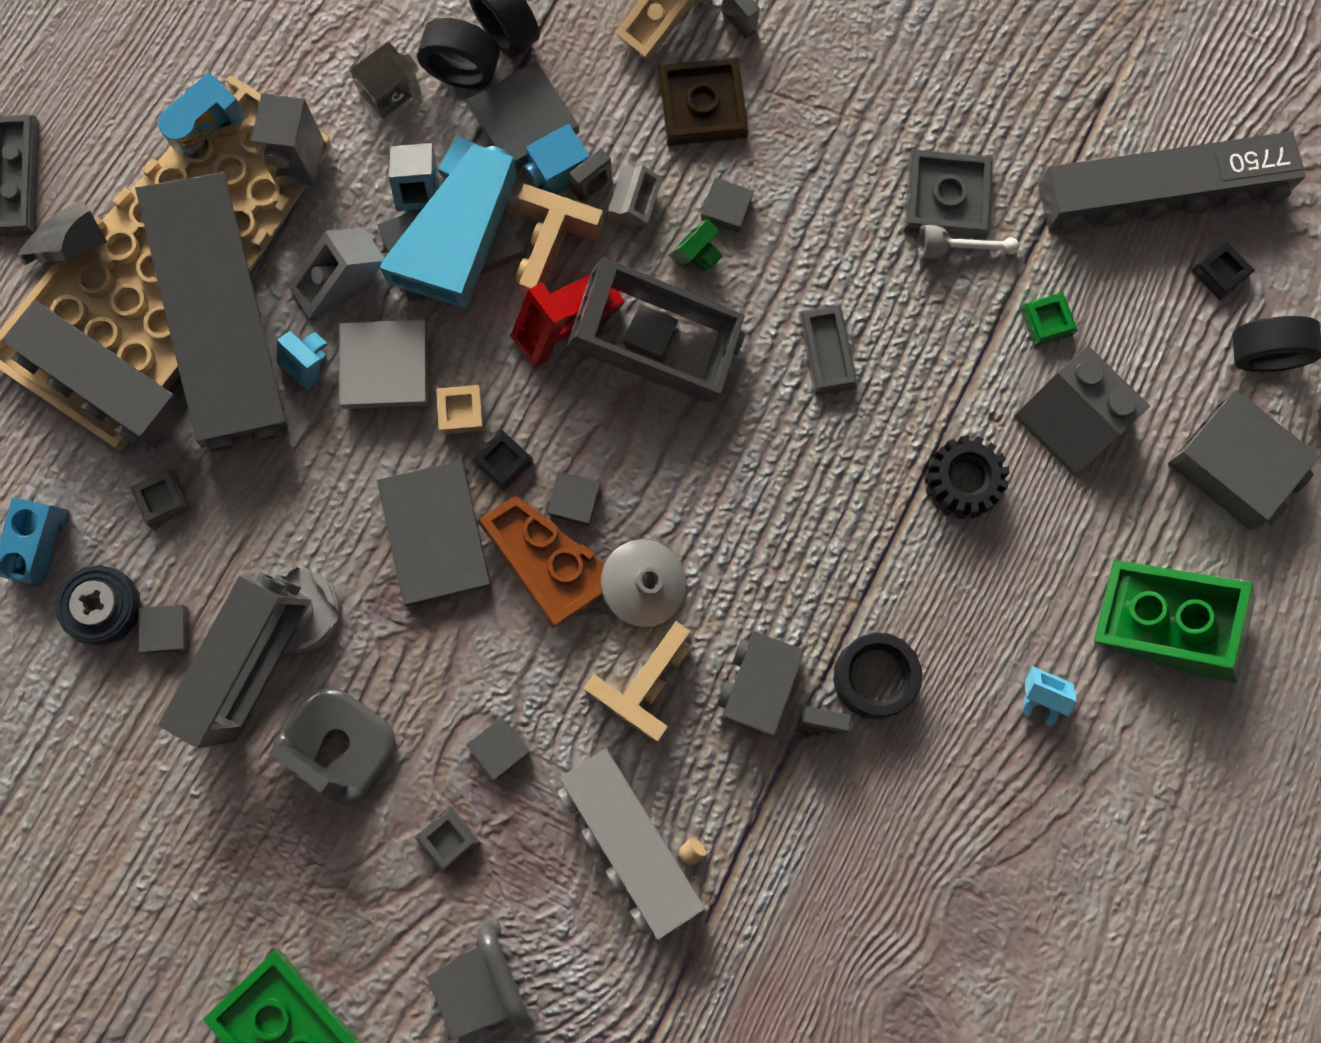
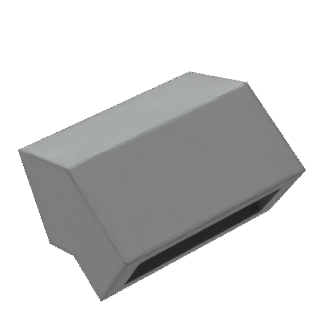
(634, 196)

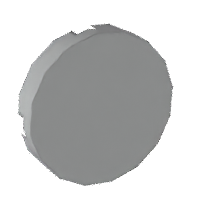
(321, 616)

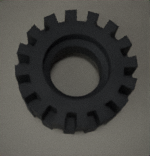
(980, 456)

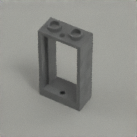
(613, 275)
(235, 660)

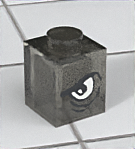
(386, 79)

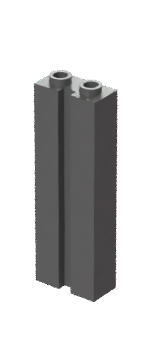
(211, 311)

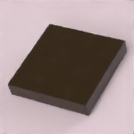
(702, 101)

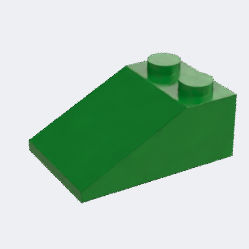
(1177, 619)

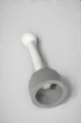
(935, 242)

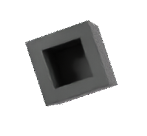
(413, 175)

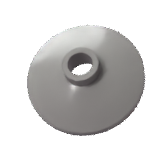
(624, 589)

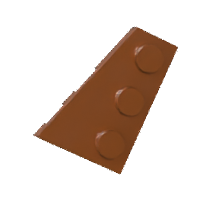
(547, 563)

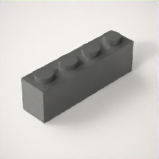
(95, 374)

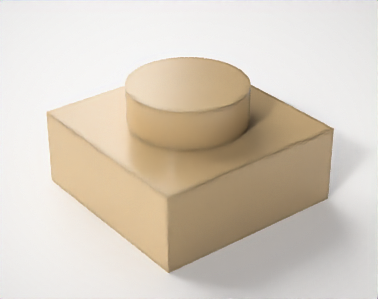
(460, 409)

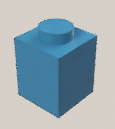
(554, 158)

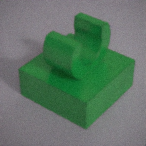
(697, 247)

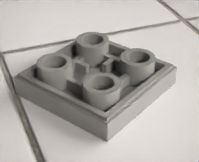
(383, 364)

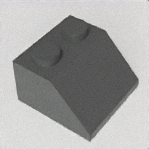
(1081, 410)

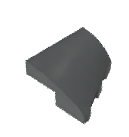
(63, 236)

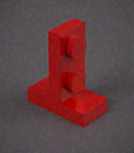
(551, 316)

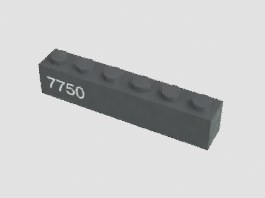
(1171, 181)

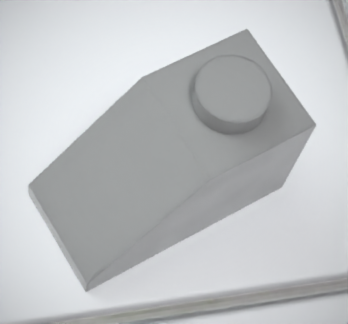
(335, 270)

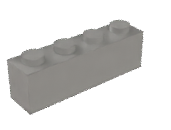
(631, 844)

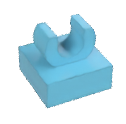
(301, 358)
(1050, 692)

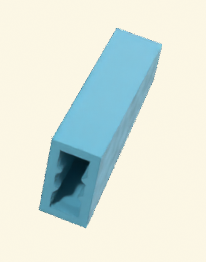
(455, 229)

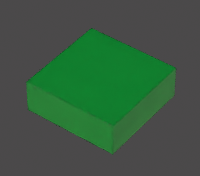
(1048, 319)

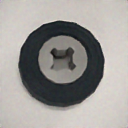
(112, 614)

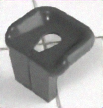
(355, 771)
(480, 989)

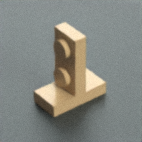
(652, 23)
(555, 219)
(645, 686)

